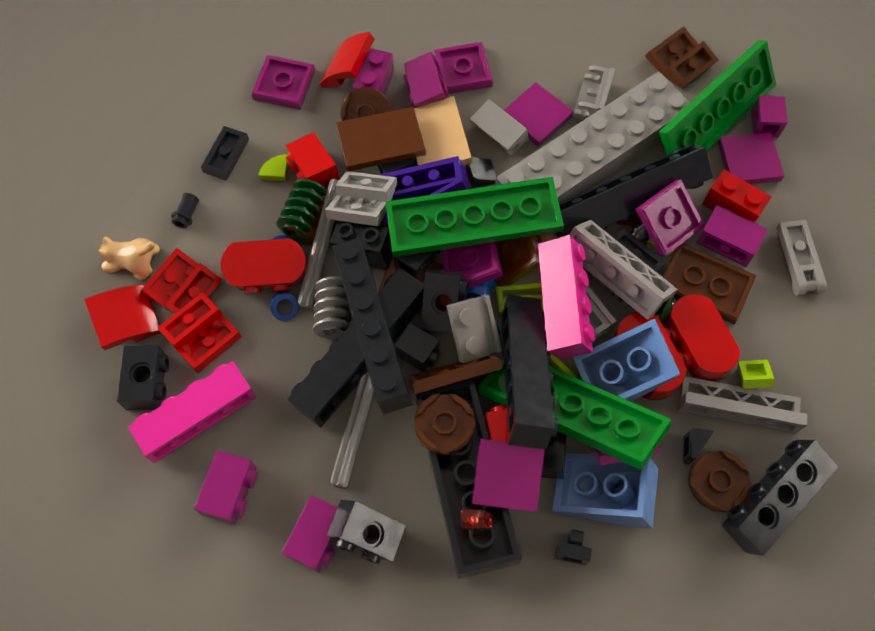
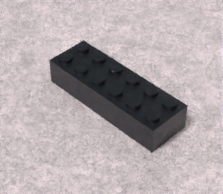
(454, 476)

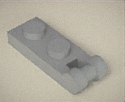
(801, 257)

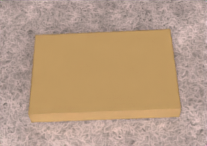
(442, 132)

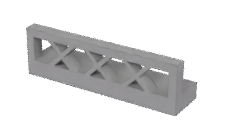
(618, 271)
(738, 410)

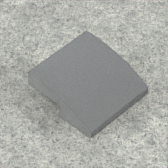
(361, 198)

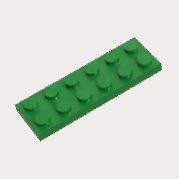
(722, 101)
(474, 216)
(595, 417)

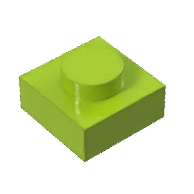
(755, 374)

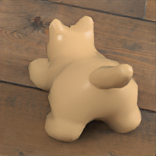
(128, 255)

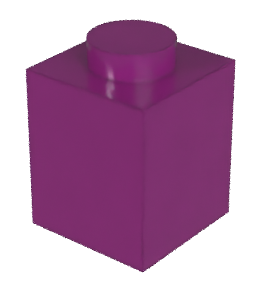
(769, 115)

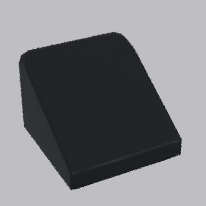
(481, 172)
(694, 443)

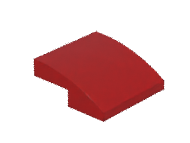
(347, 59)
(179, 282)
(122, 316)
(199, 332)

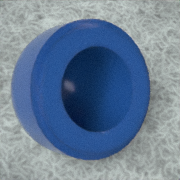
(280, 296)

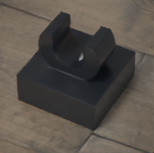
(573, 549)

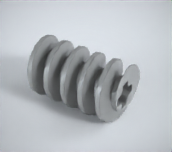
(330, 308)

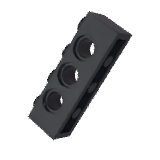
(776, 512)

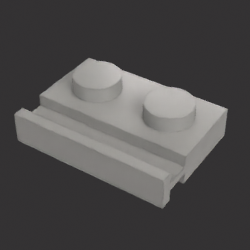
(474, 328)

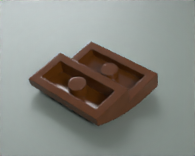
(681, 58)

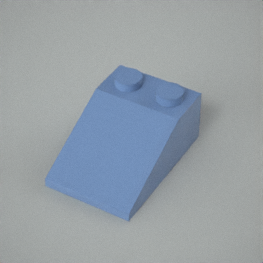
(630, 363)
(607, 492)

